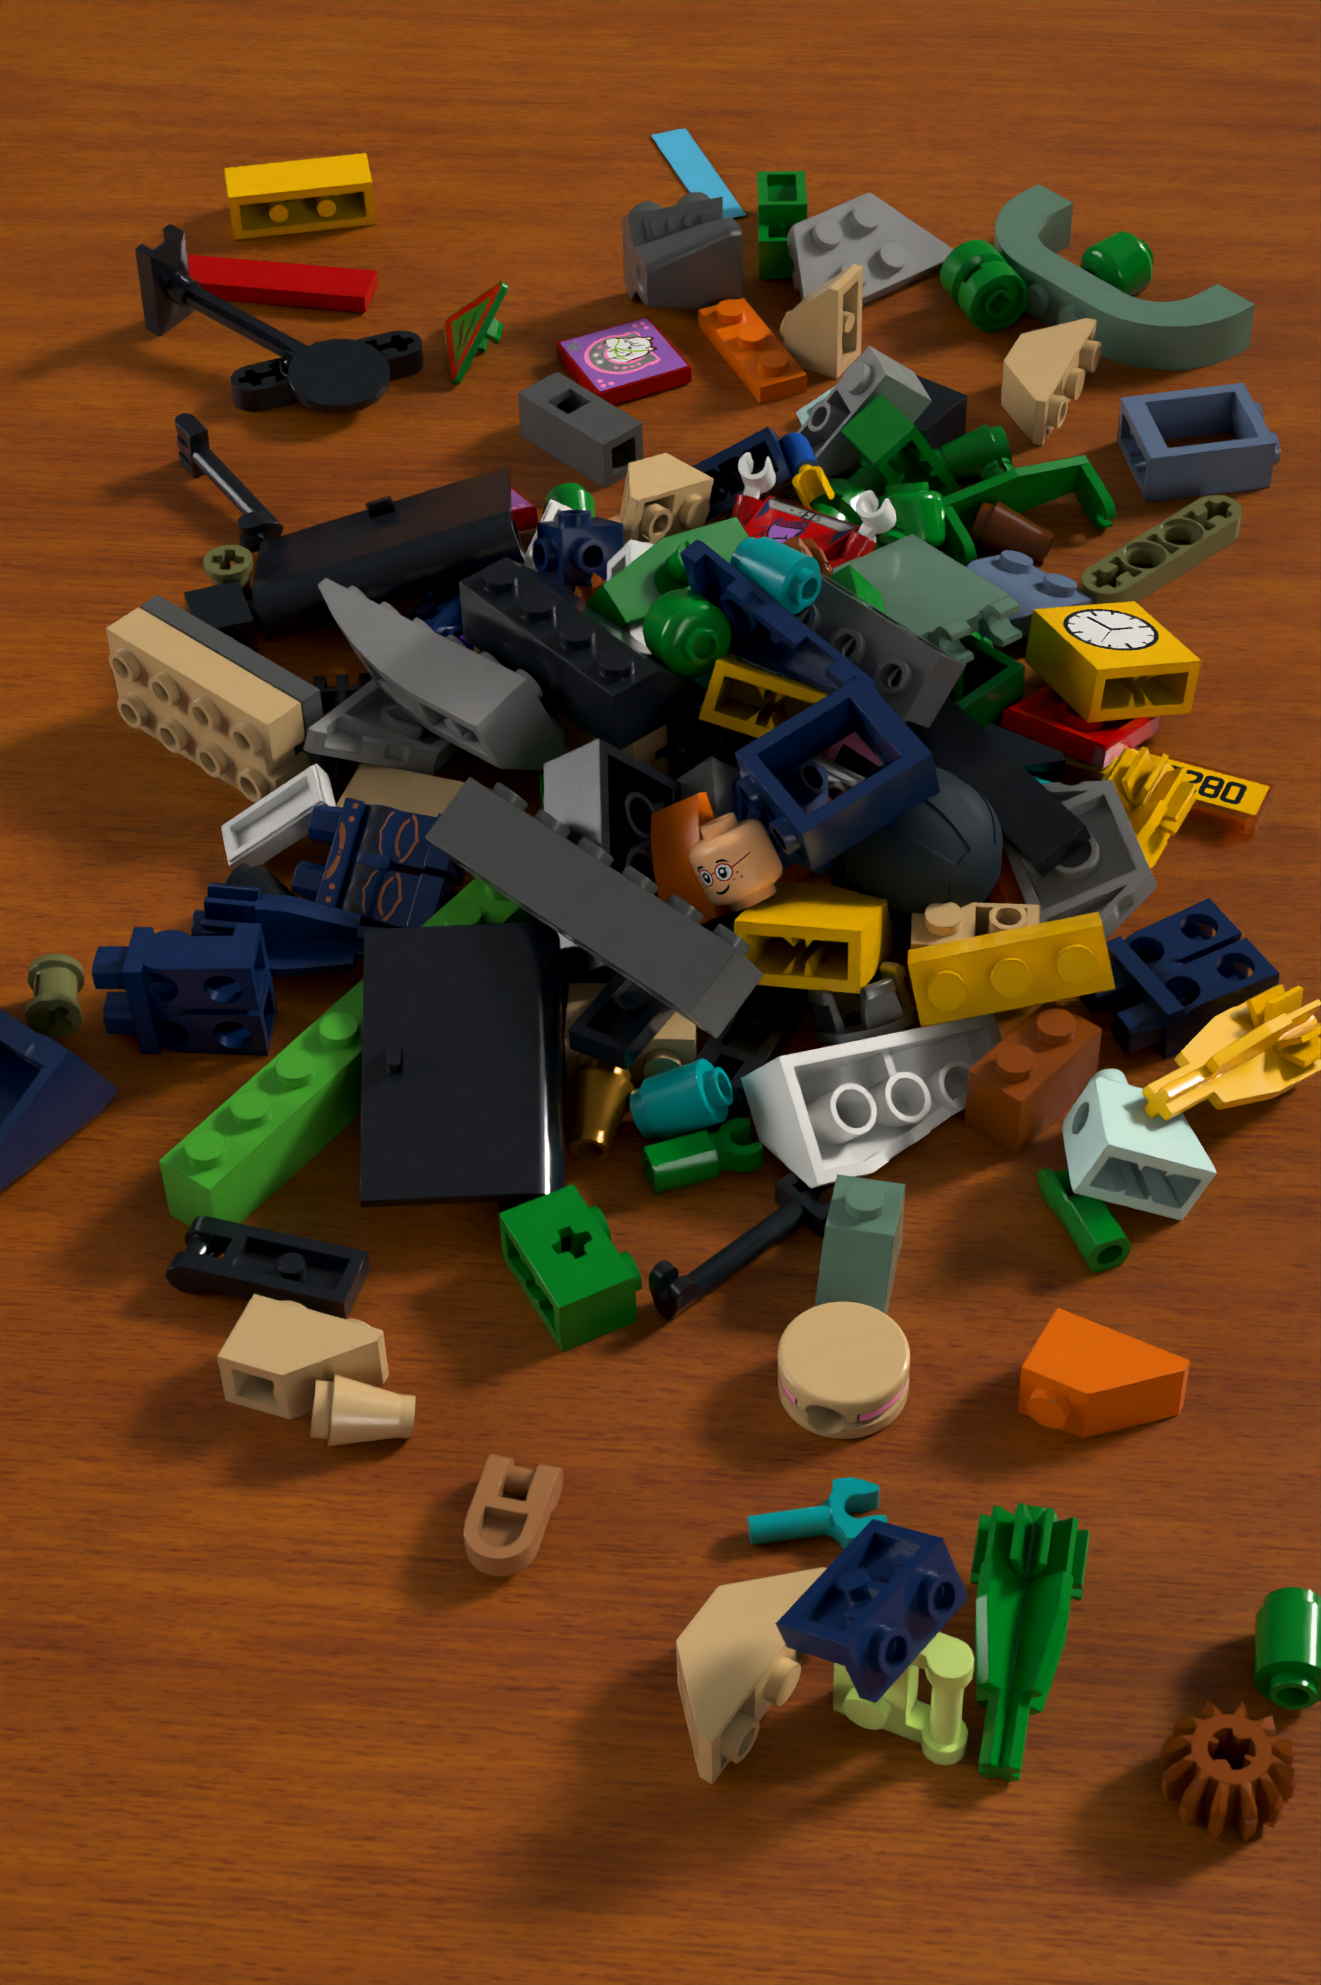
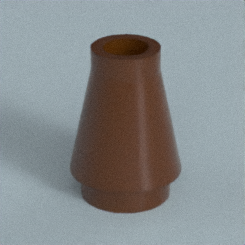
(1003, 529)

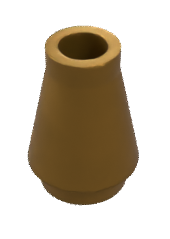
(597, 1107)

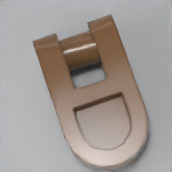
(506, 1532)

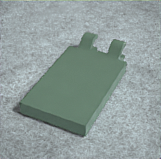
(937, 595)

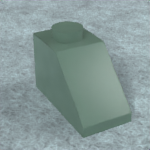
(861, 1242)

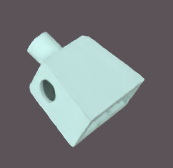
(1129, 1157)

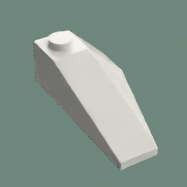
(866, 1098)

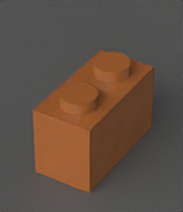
(1031, 1077)

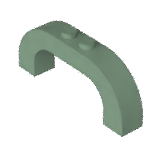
(1130, 329)

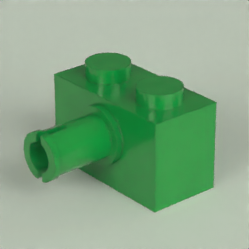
(893, 451)

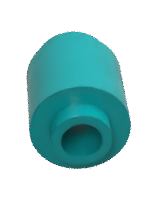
(779, 571)
(681, 1100)

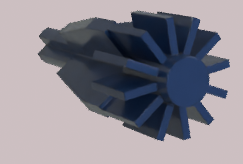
(297, 932)

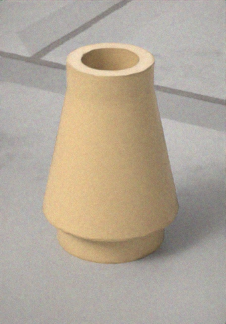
(359, 1412)

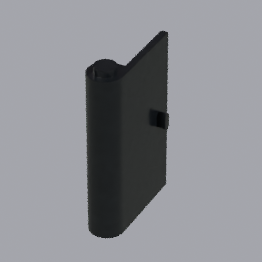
(386, 552)
(480, 1065)

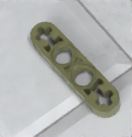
(1205, 524)

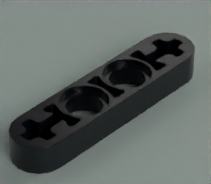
(266, 385)

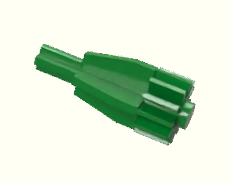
(1025, 1578)

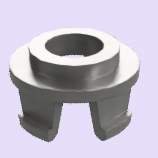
(875, 1012)

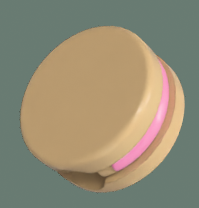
(843, 1370)

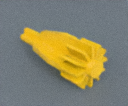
(1152, 797)
(1243, 1056)

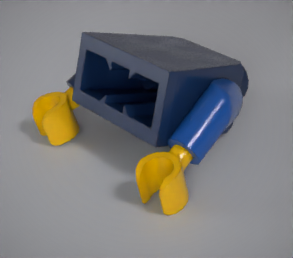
(792, 462)

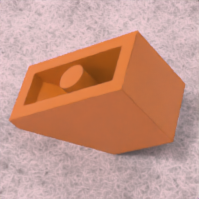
(1098, 1379)

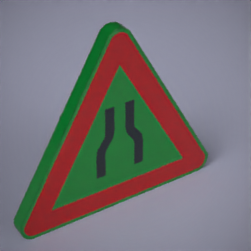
(471, 329)

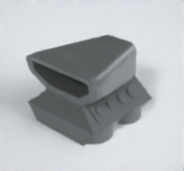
(682, 254)

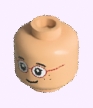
(735, 862)

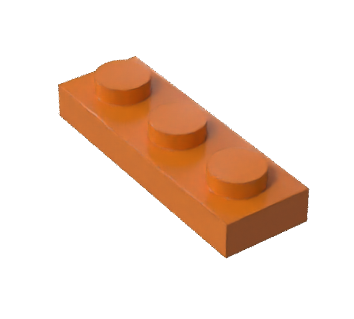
(752, 350)

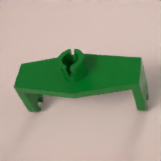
(1021, 491)
(660, 570)

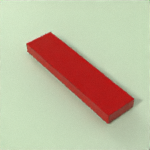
(285, 283)

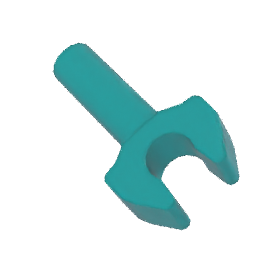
(828, 1519)

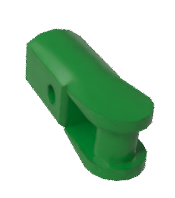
(1085, 1220)

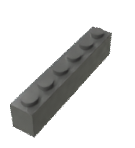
(595, 906)

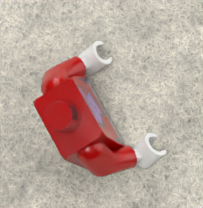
(781, 519)

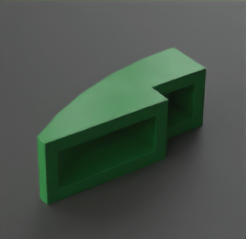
(780, 206)

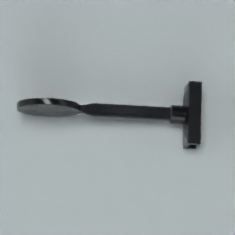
(323, 376)

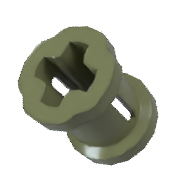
(218, 567)
(55, 989)

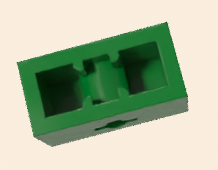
(570, 1267)

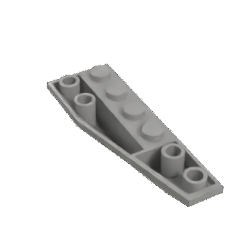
(448, 686)

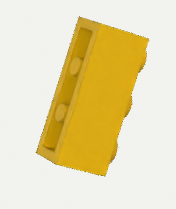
(300, 196)
(1010, 969)

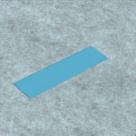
(695, 169)

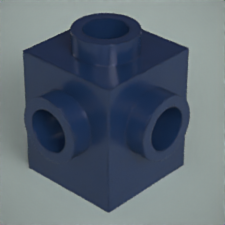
(576, 547)

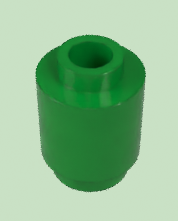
(1289, 1648)

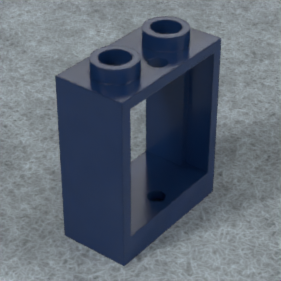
(860, 811)

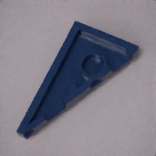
(764, 628)

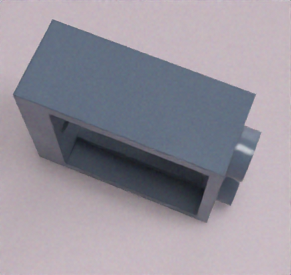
(1199, 468)

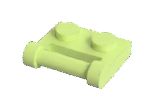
(935, 1726)

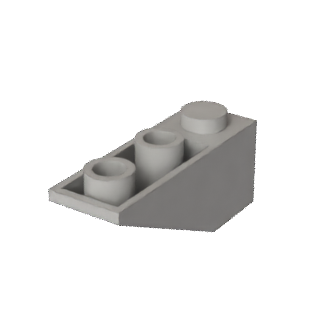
(859, 386)

